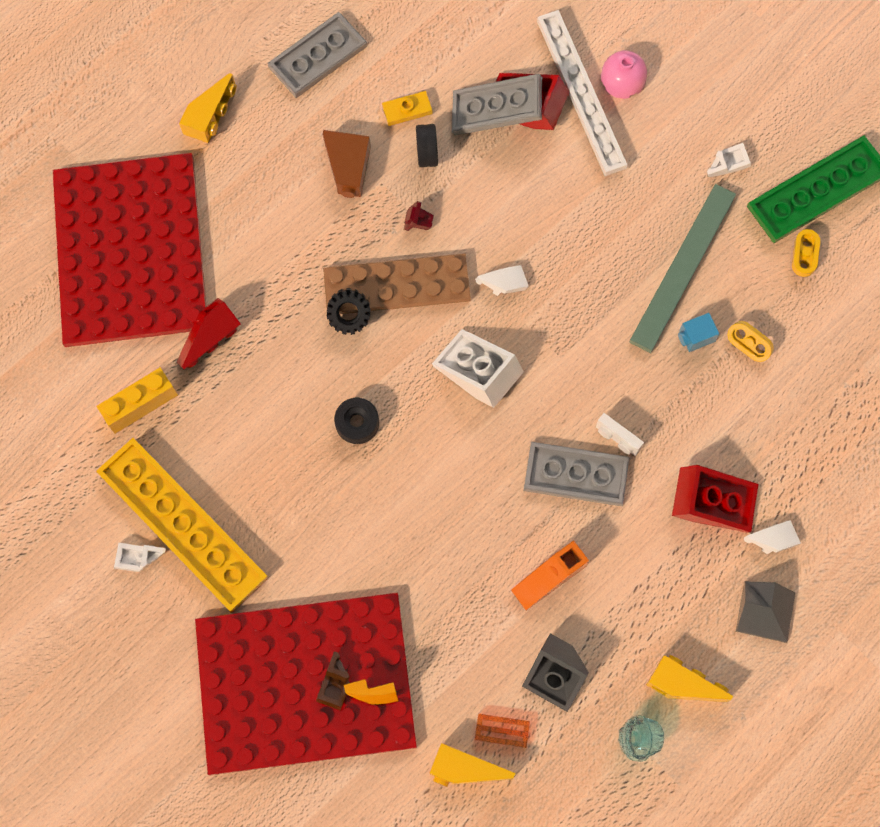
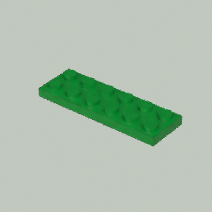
(817, 189)

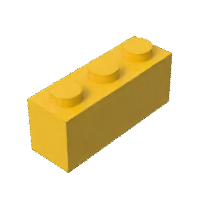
(137, 400)

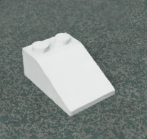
(479, 367)

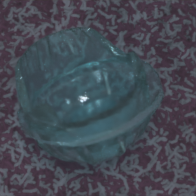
(640, 738)

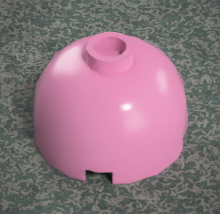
(624, 74)

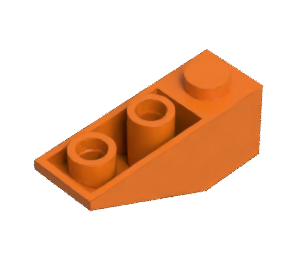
(550, 575)

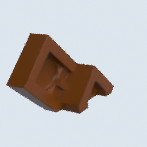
(332, 689)

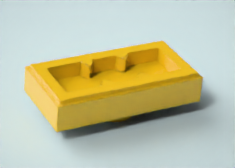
(407, 108)

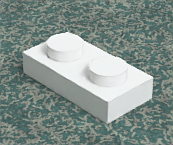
(626, 440)

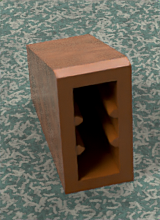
(348, 160)

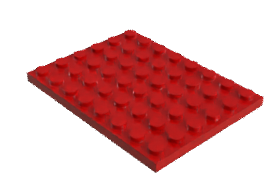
(128, 249)
(266, 673)

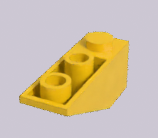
(205, 111)
(678, 682)

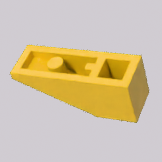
(462, 768)

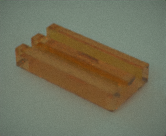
(524, 734)

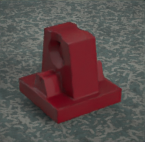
(418, 218)

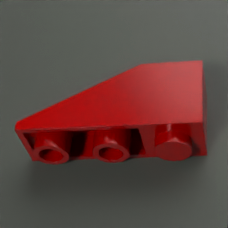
(208, 329)

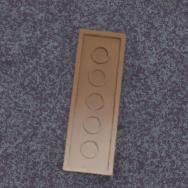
(402, 282)

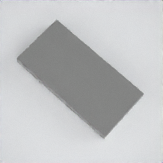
(317, 54)
(497, 104)
(576, 474)

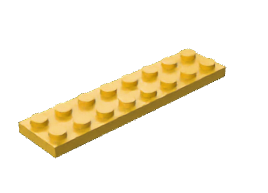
(182, 525)

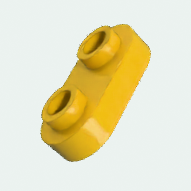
(804, 254)
(749, 343)

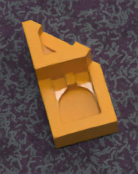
(376, 695)

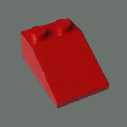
(553, 99)
(715, 498)

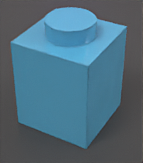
(698, 332)

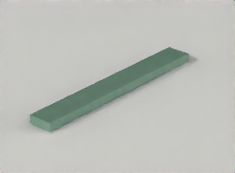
(682, 268)

